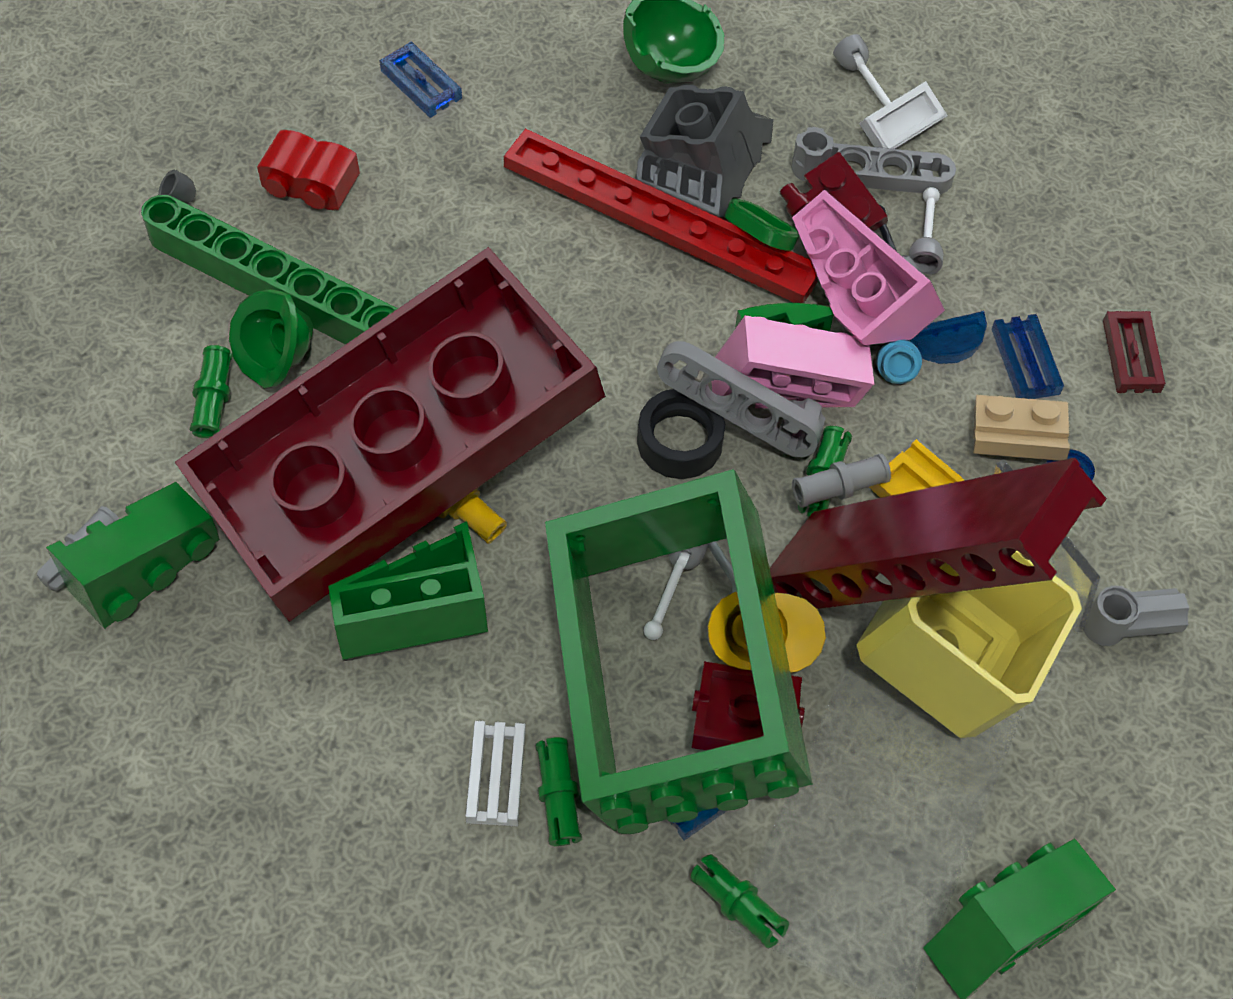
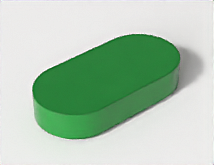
(761, 224)

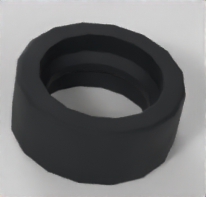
(675, 462)

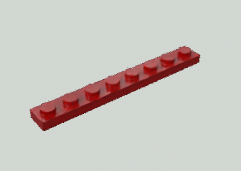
(661, 216)

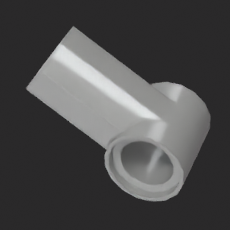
(1135, 614)

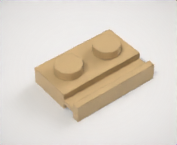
(1021, 427)

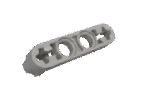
(816, 146)
(801, 419)

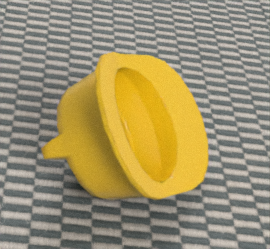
(800, 625)

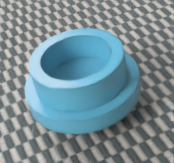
(899, 361)

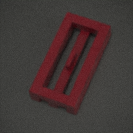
(1122, 380)

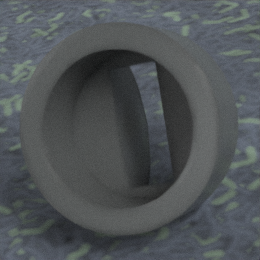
(178, 186)

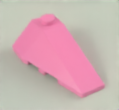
(864, 278)

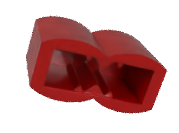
(308, 170)

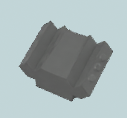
(702, 146)

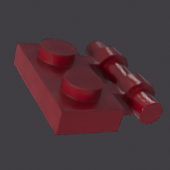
(844, 185)

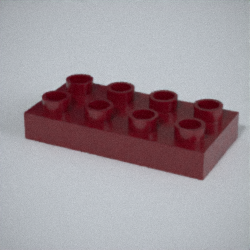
(390, 431)

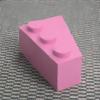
(798, 362)

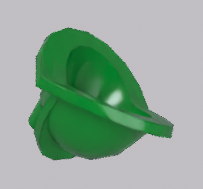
(269, 336)

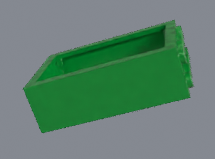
(644, 530)

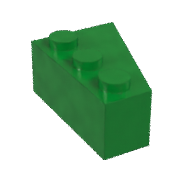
(135, 554)
(412, 600)
(1017, 914)

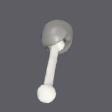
(853, 55)
(927, 251)
(681, 560)

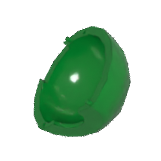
(672, 39)

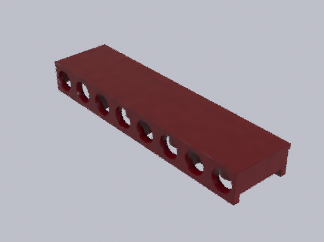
(912, 534)

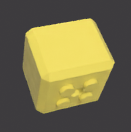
(971, 651)

